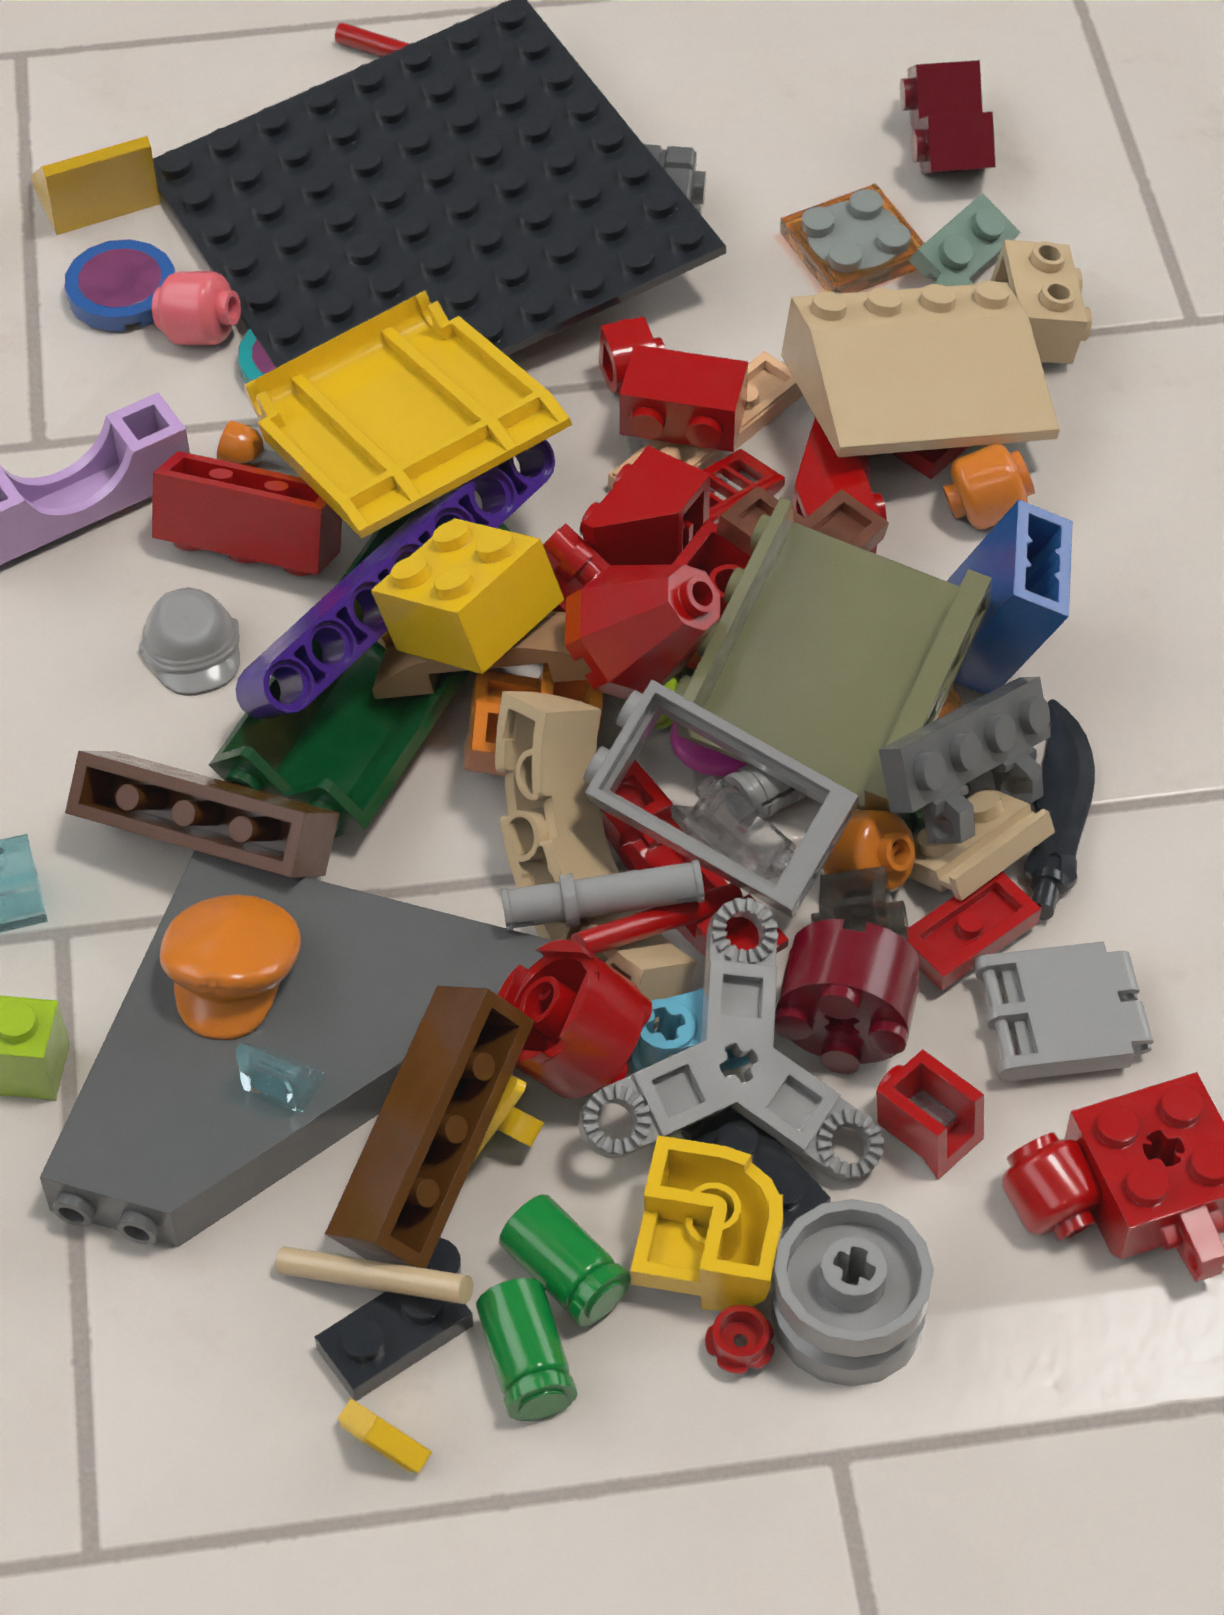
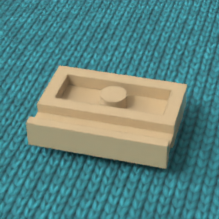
(1003, 834)

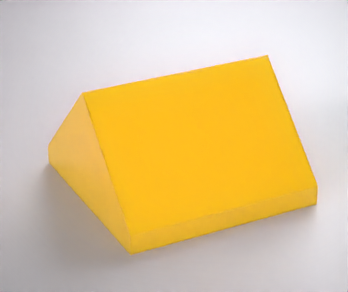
(98, 185)

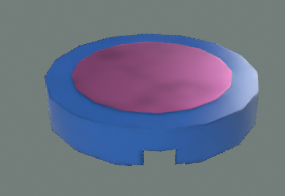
(116, 283)

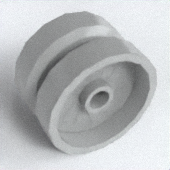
(851, 1292)

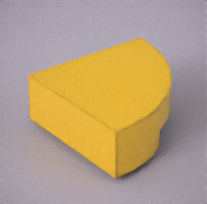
(383, 1437)

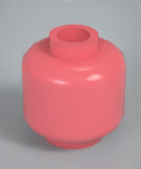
(195, 308)

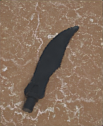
(1068, 797)

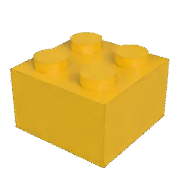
(467, 595)

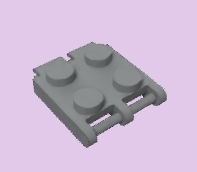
(1067, 1010)

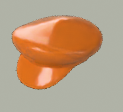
(228, 962)

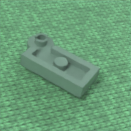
(964, 244)

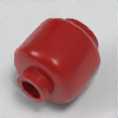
(1052, 1186)

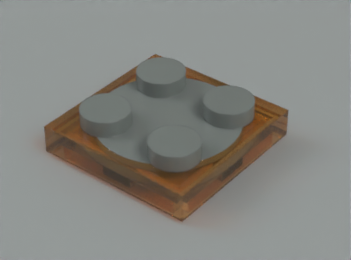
(852, 240)

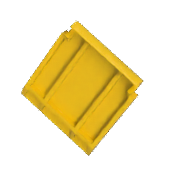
(400, 412)

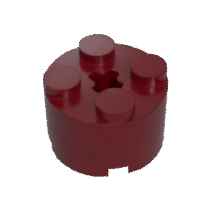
(848, 994)

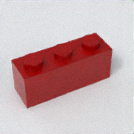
(243, 514)

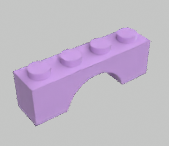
(100, 483)

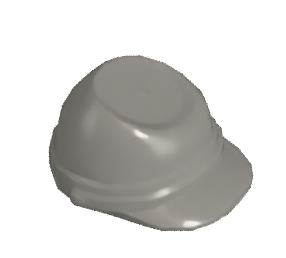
(191, 641)

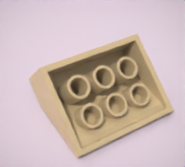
(919, 368)

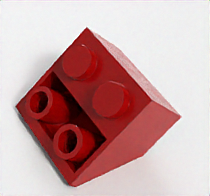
(648, 511)

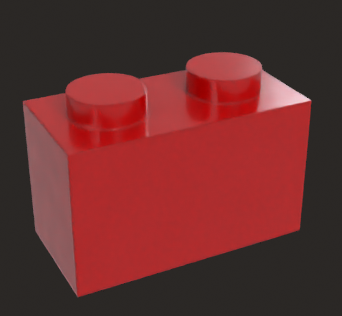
(683, 398)

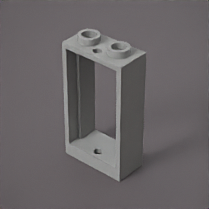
(638, 720)

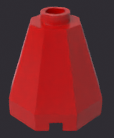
(639, 624)

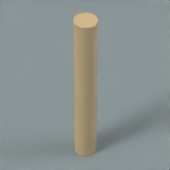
(374, 1275)

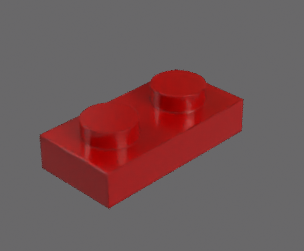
(970, 928)

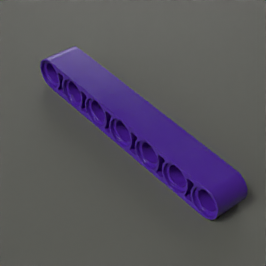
(333, 617)

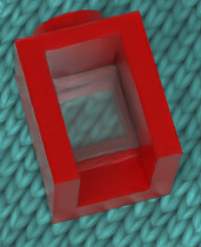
(931, 1111)

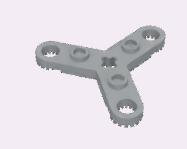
(777, 1091)

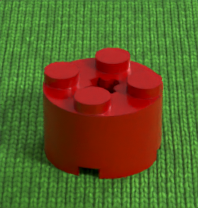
(582, 1017)

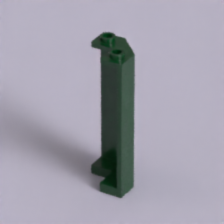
(345, 744)

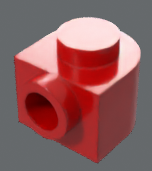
(616, 347)

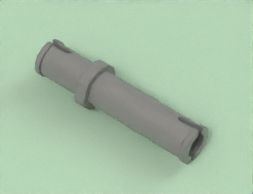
(602, 895)

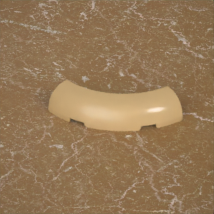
(556, 831)

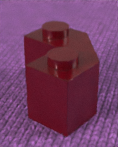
(948, 117)

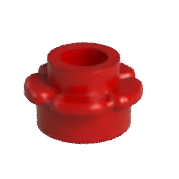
(740, 1322)

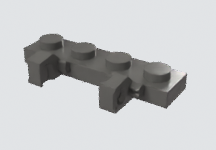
(987, 734)

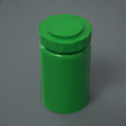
(564, 1260)
(526, 1349)

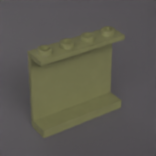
(832, 651)

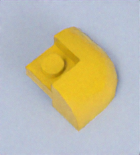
(708, 1225)

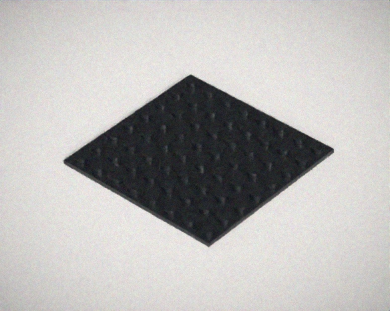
(439, 170)

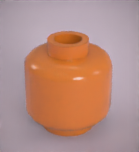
(987, 485)
(875, 840)

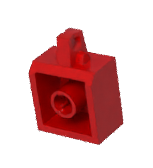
(1158, 1171)

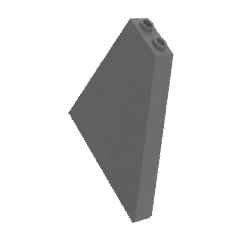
(163, 1122)

